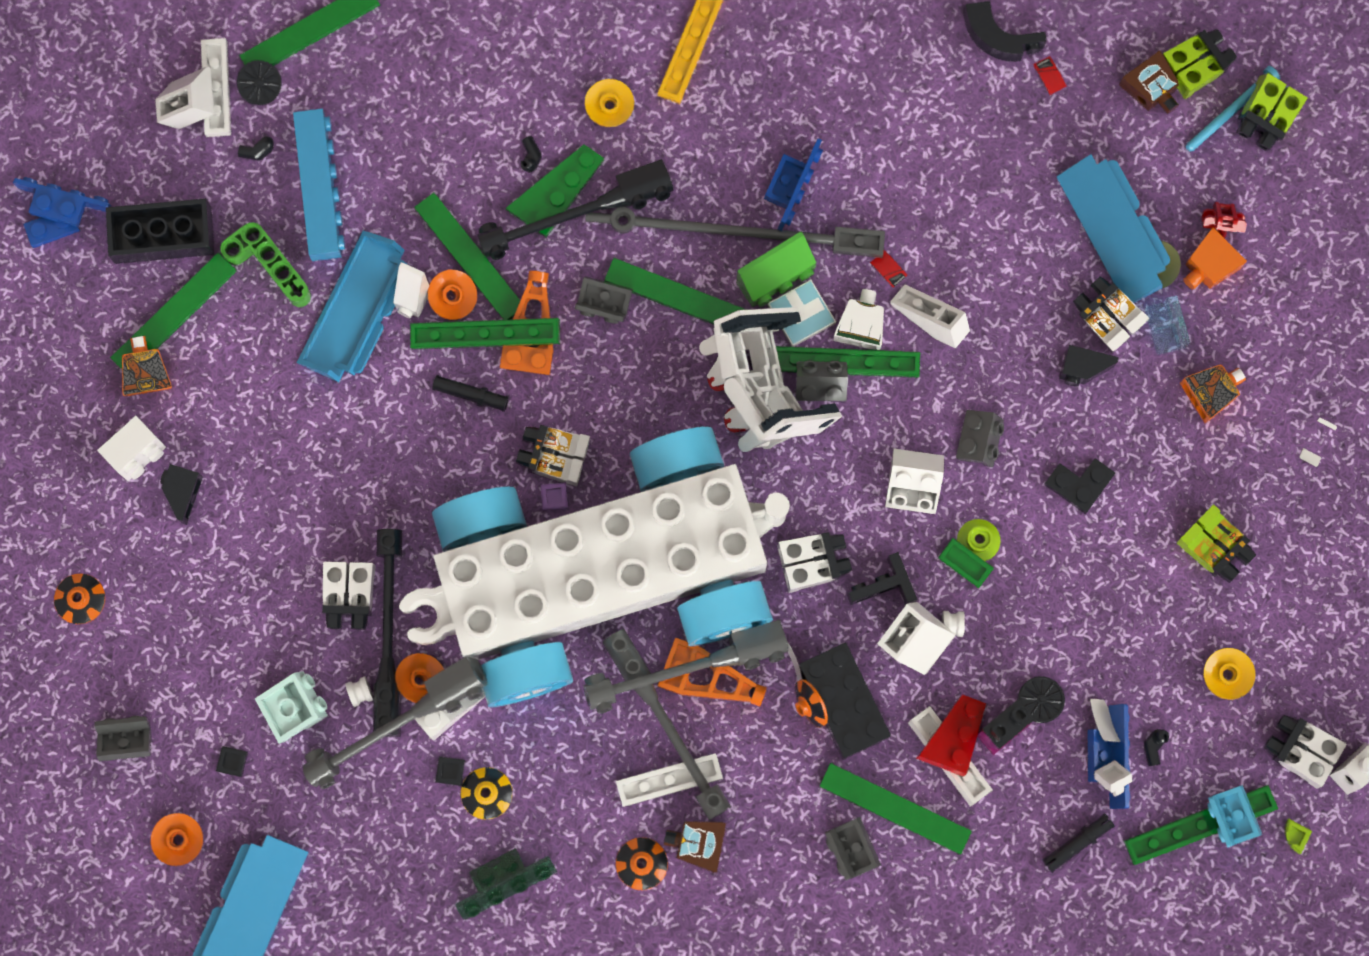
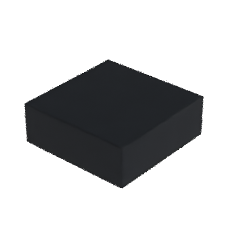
(231, 761)
(450, 771)

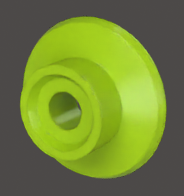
(983, 528)

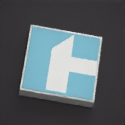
(812, 311)

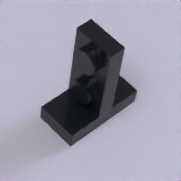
(886, 583)

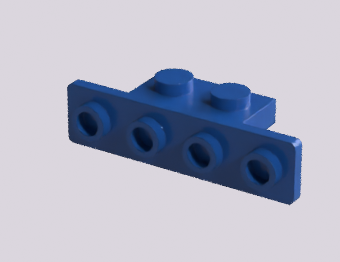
(788, 180)
(59, 205)
(1104, 752)

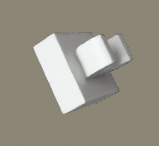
(1113, 777)

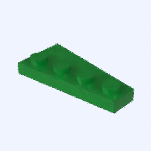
(557, 188)

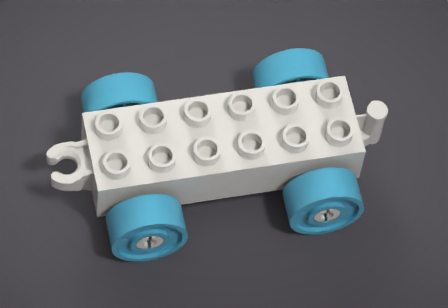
(539, 581)

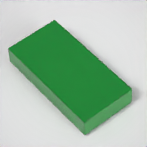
(965, 563)

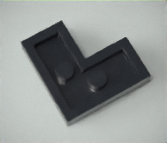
(1080, 491)

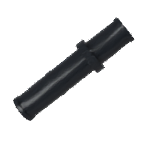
(471, 393)
(1080, 841)

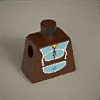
(1152, 83)
(698, 843)

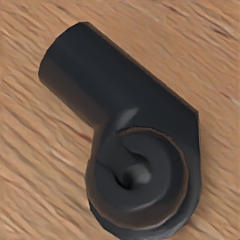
(258, 151)
(533, 155)
(1153, 744)

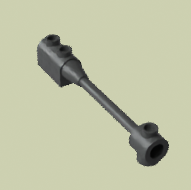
(744, 649)
(632, 666)
(444, 693)

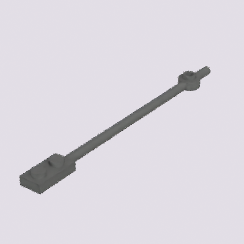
(844, 241)

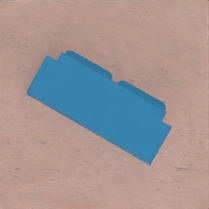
(1120, 237)
(355, 309)
(254, 899)

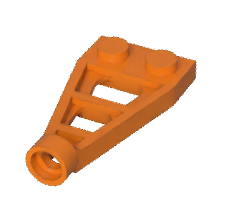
(525, 358)
(683, 653)

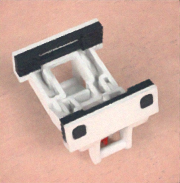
(764, 384)

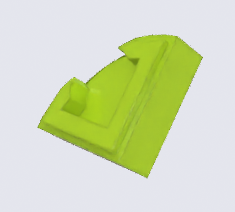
(1296, 835)

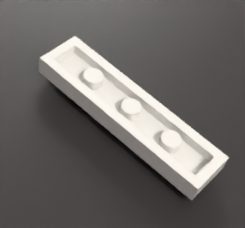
(215, 56)
(666, 781)
(971, 786)

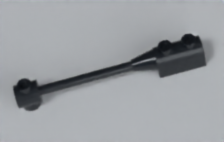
(632, 190)
(386, 694)

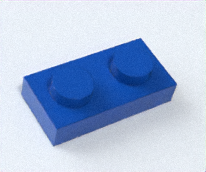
(44, 231)

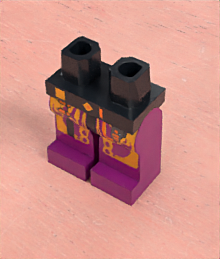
(1005, 727)

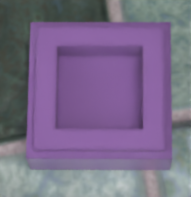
(554, 496)

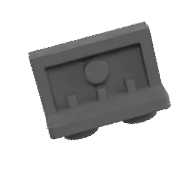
(604, 300)
(821, 381)
(980, 437)
(123, 738)
(852, 849)

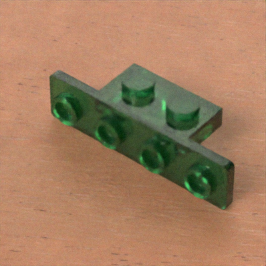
(501, 880)

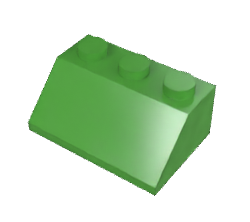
(776, 270)

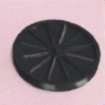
(259, 82)
(1042, 698)

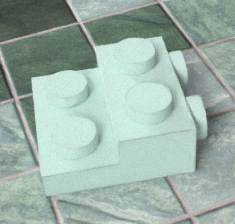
(292, 706)

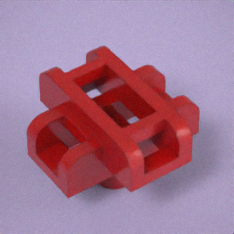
(1223, 219)

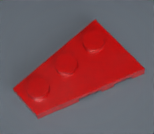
(956, 736)

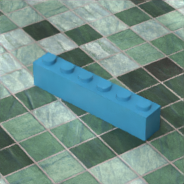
(317, 185)

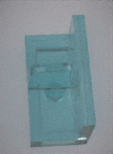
(1167, 326)

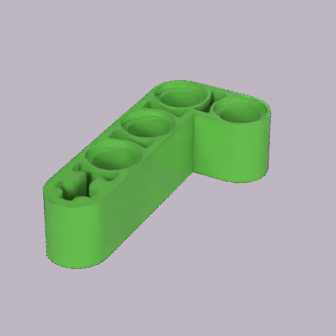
(272, 266)

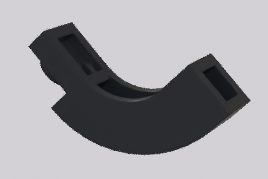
(995, 41)

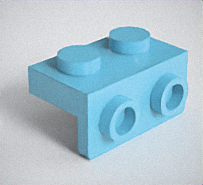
(1234, 816)

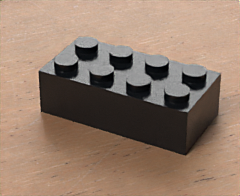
(160, 231)
(850, 708)

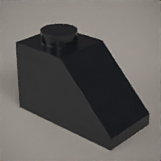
(1084, 365)
(181, 490)

